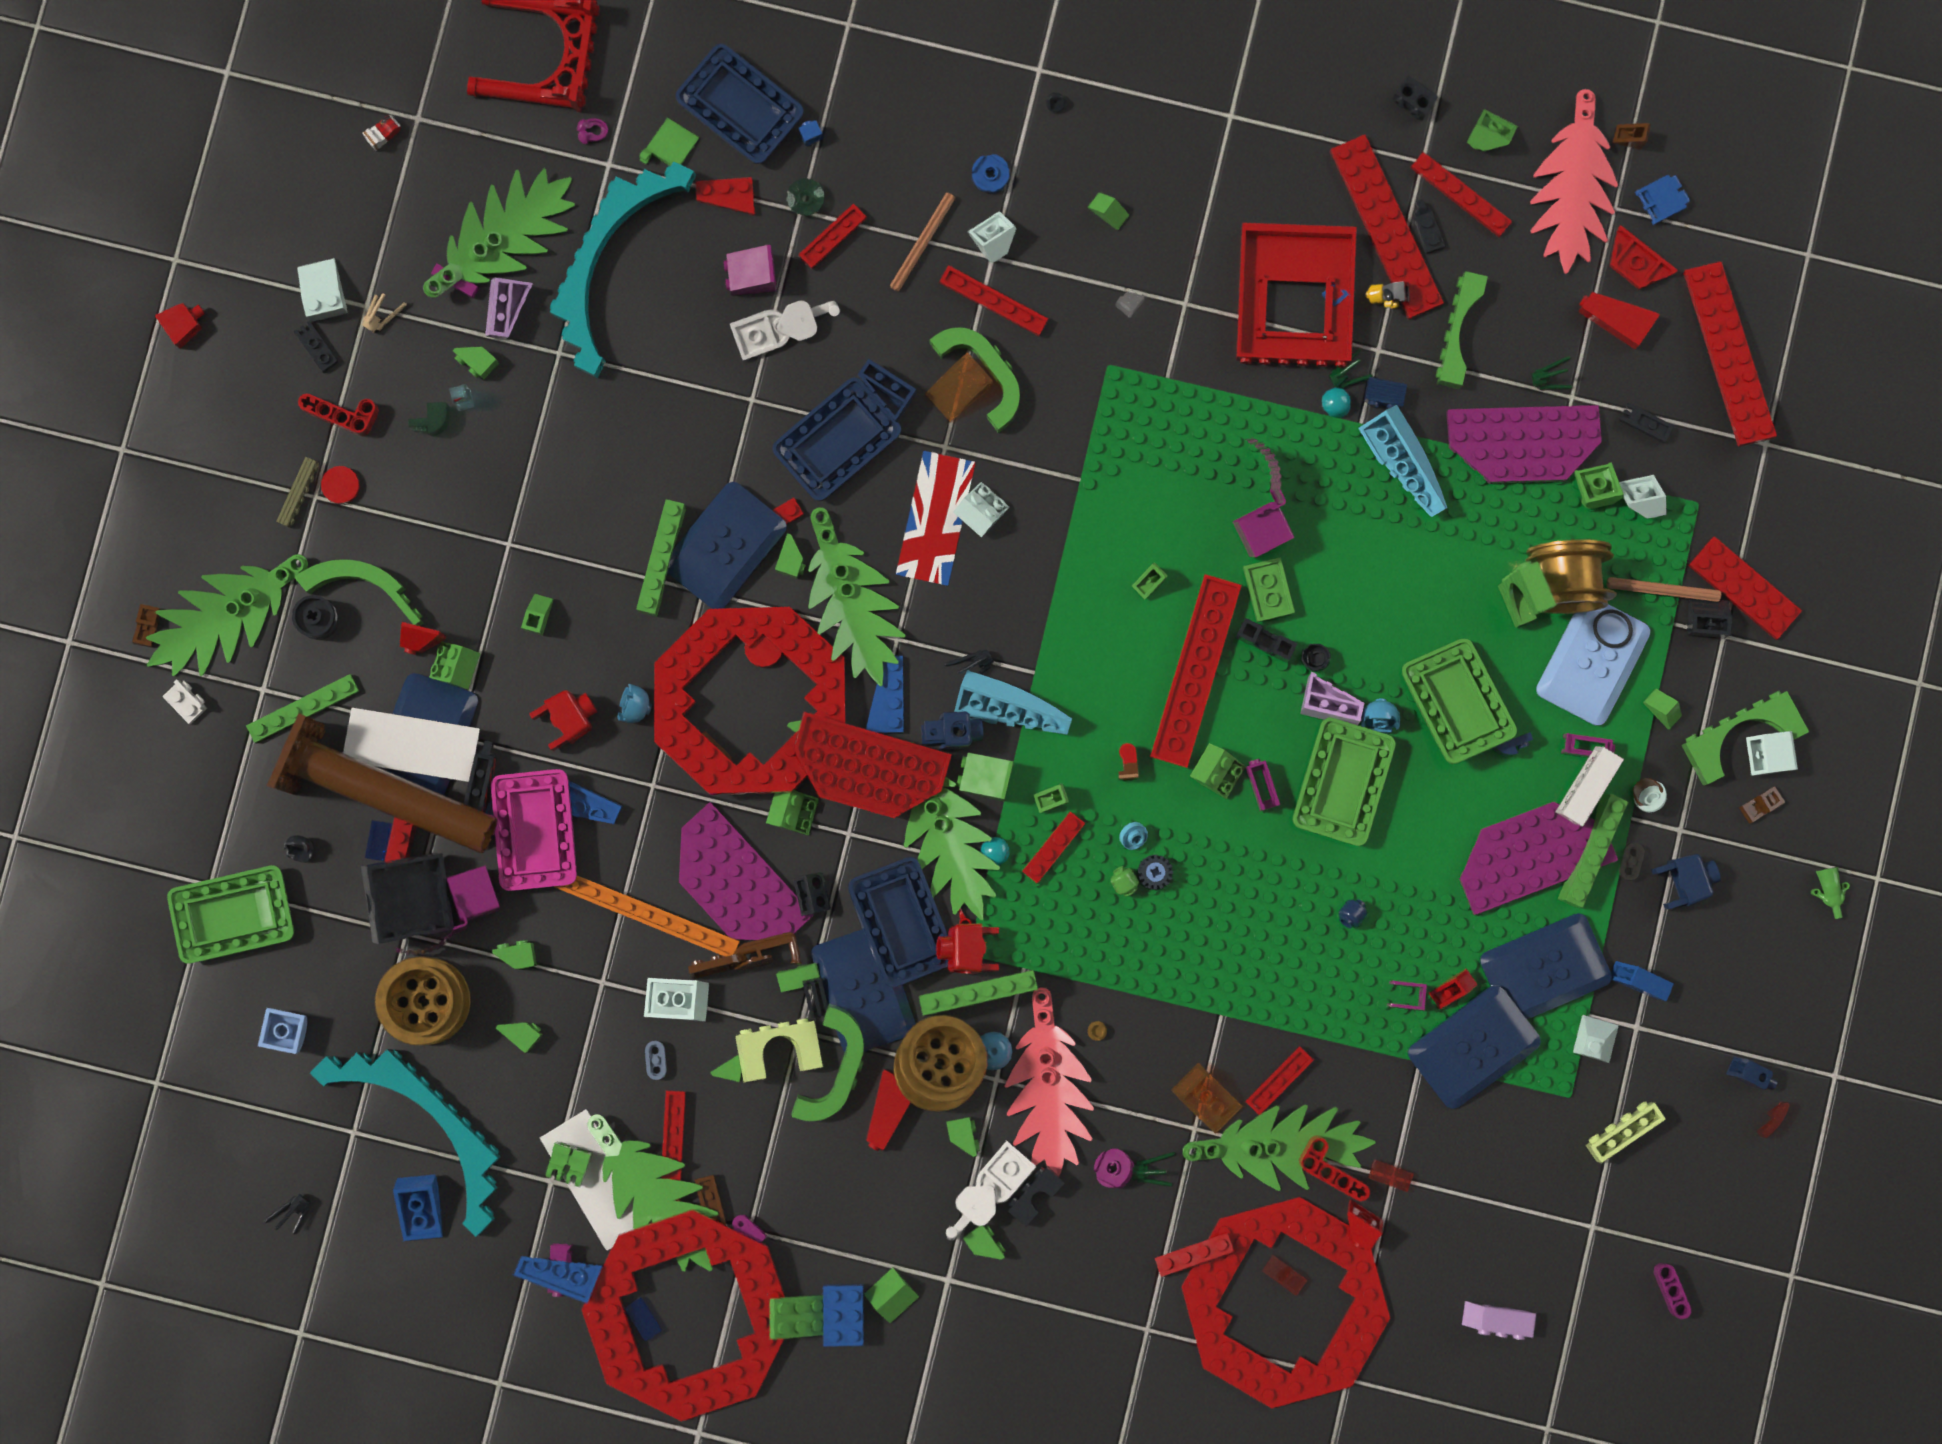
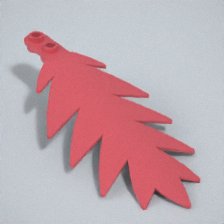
(1579, 161)
(1049, 1090)

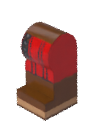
(1129, 758)

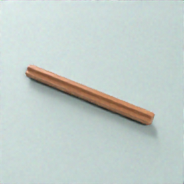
(922, 242)
(1663, 589)

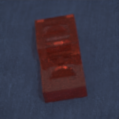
(1777, 1115)
(1390, 1175)
(1284, 1275)

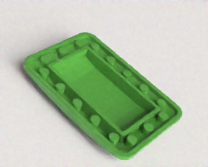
(1459, 701)
(1344, 781)
(230, 914)

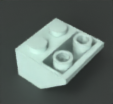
(981, 509)
(1771, 753)

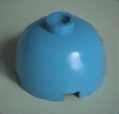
(634, 704)
(1380, 716)
(997, 1049)

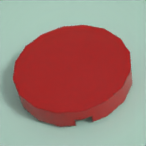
(340, 485)
(763, 653)

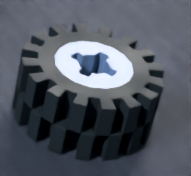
(1149, 874)

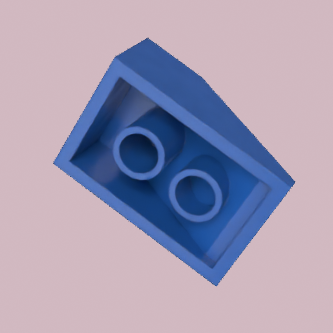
(418, 1207)

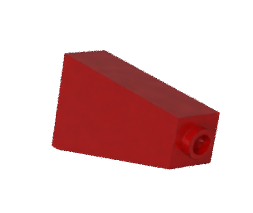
(1619, 318)
(887, 1112)

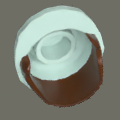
(1649, 795)

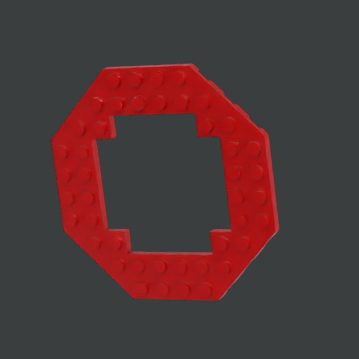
(695, 651)
(614, 1338)
(1352, 1339)

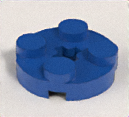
(992, 184)

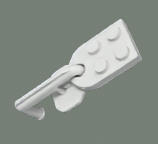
(759, 332)
(1006, 1174)

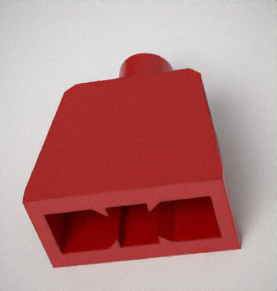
(181, 323)

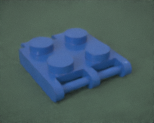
(1663, 198)

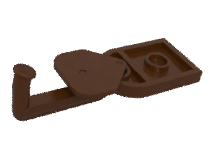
(739, 959)

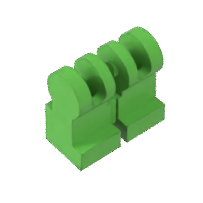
(563, 1156)

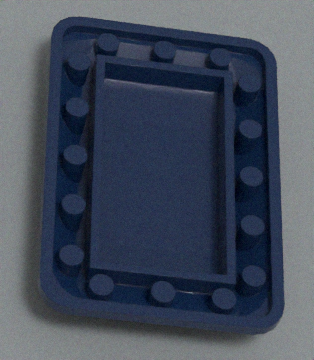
(739, 104)
(836, 439)
(725, 545)
(438, 702)
(899, 920)
(1548, 965)
(857, 986)
(1474, 1047)

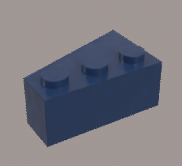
(887, 388)

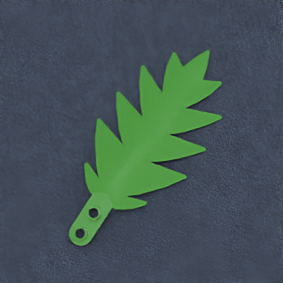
(483, 248)
(850, 602)
(222, 615)
(948, 839)
(1257, 1145)
(635, 1177)

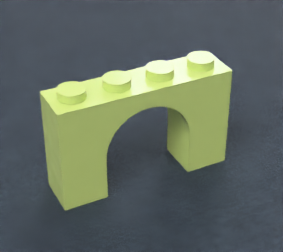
(751, 1047)

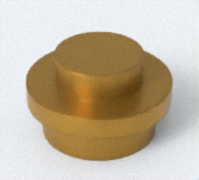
(1097, 1031)

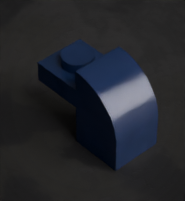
(1509, 749)

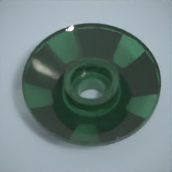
(802, 188)

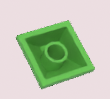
(1491, 132)

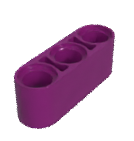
(1679, 1297)

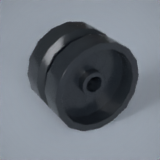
(307, 609)

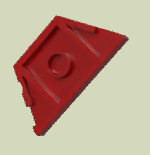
(1637, 261)

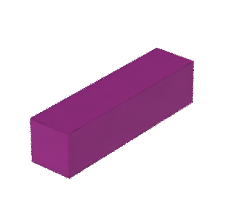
(463, 286)

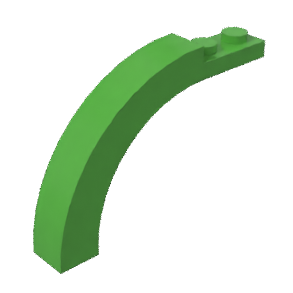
(335, 570)

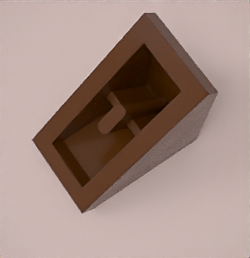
(1632, 135)

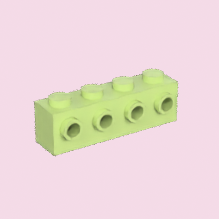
(1625, 1132)

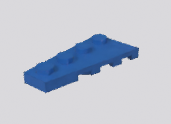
(887, 704)
(591, 805)
(566, 1278)

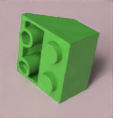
(454, 665)
(1217, 770)
(792, 811)

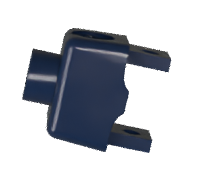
(943, 731)
(1691, 879)

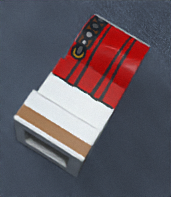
(382, 132)

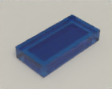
(378, 840)
(643, 1319)

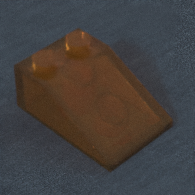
(959, 387)
(1206, 1098)

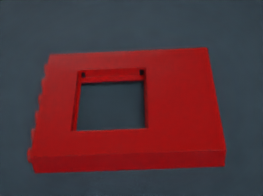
(1296, 255)

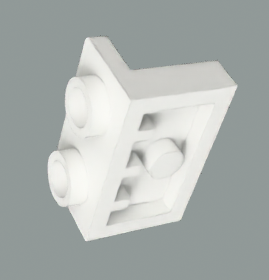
(184, 701)

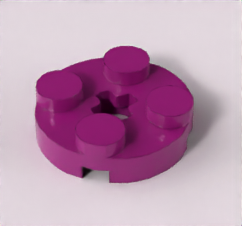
(1124, 1168)

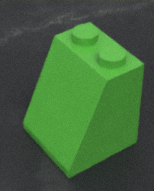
(985, 776)

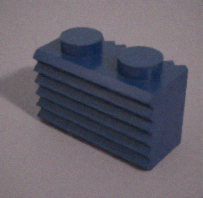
(1384, 393)

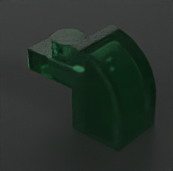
(436, 420)

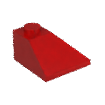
(418, 638)
(1364, 1226)

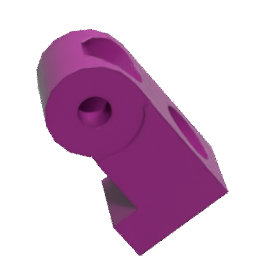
(748, 1227)

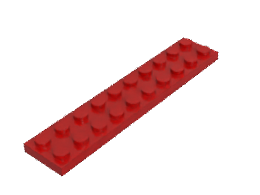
(1386, 224)
(1730, 354)
(1195, 671)

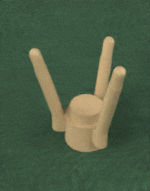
(371, 321)

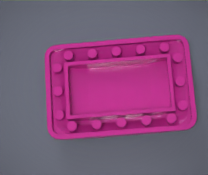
(534, 830)

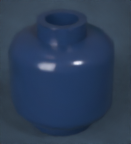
(1352, 913)

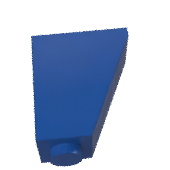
(1641, 980)

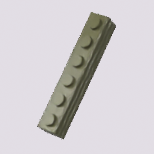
(297, 492)

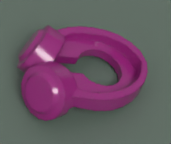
(584, 136)

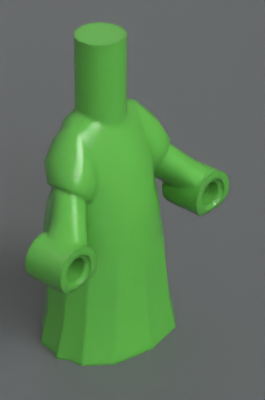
(1833, 891)

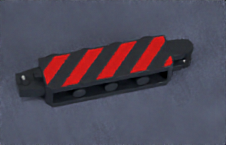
(481, 777)

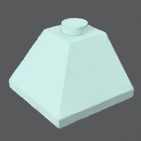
(994, 236)
(1644, 496)
(1595, 1039)

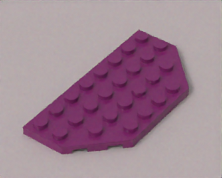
(1524, 441)
(1524, 856)
(734, 880)

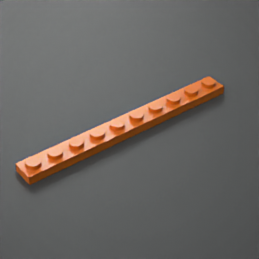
(651, 916)

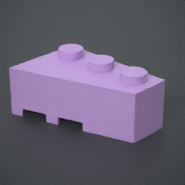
(504, 306)
(1327, 701)
(1499, 1320)

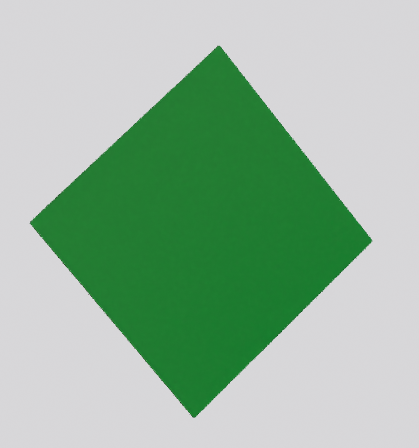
(1377, 582)

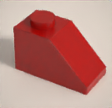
(1453, 989)

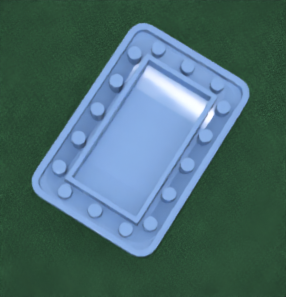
(1586, 674)

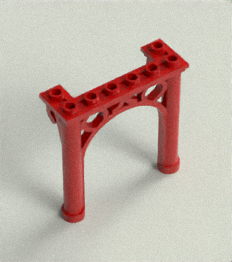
(559, 95)

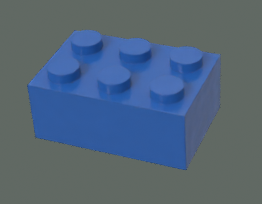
(843, 1315)

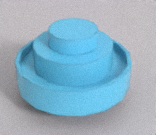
(1133, 835)

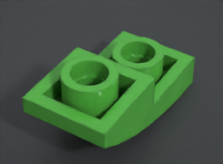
(793, 978)

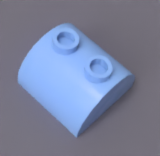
(283, 1031)

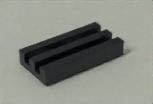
(819, 1011)

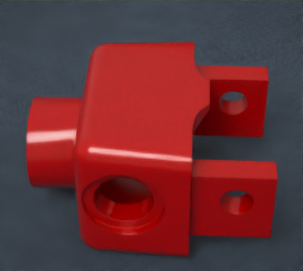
(568, 715)
(965, 948)

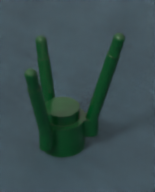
(1339, 376)
(1541, 378)
(1141, 1172)

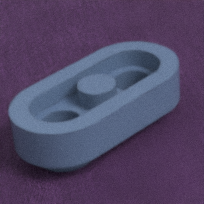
(654, 1060)

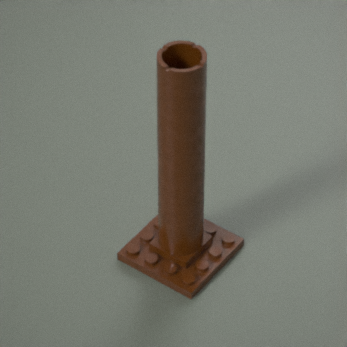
(376, 788)

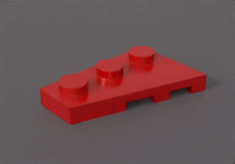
(727, 193)

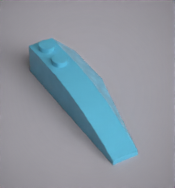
(1402, 454)
(1002, 702)

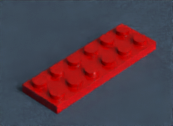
(1745, 588)

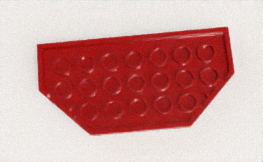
(867, 767)

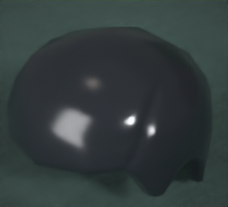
(1316, 657)
(299, 848)

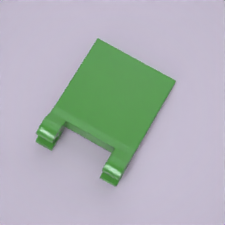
(670, 144)

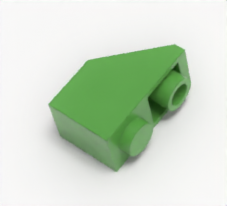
(478, 359)
(537, 614)
(517, 956)
(961, 1135)
(982, 1243)

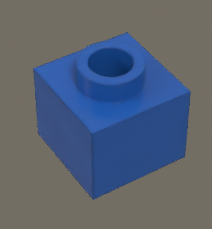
(810, 132)

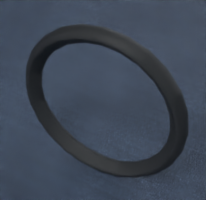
(1620, 614)

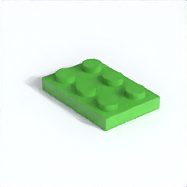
(1268, 590)
(796, 1316)

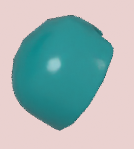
(1336, 402)
(996, 850)

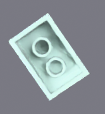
(321, 290)
(676, 999)

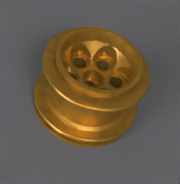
(1574, 574)
(396, 985)
(947, 1033)

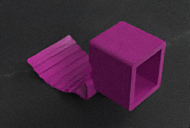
(1265, 526)
(472, 898)

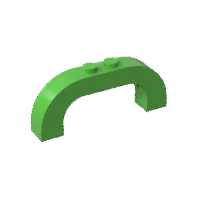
(990, 356)
(824, 1107)

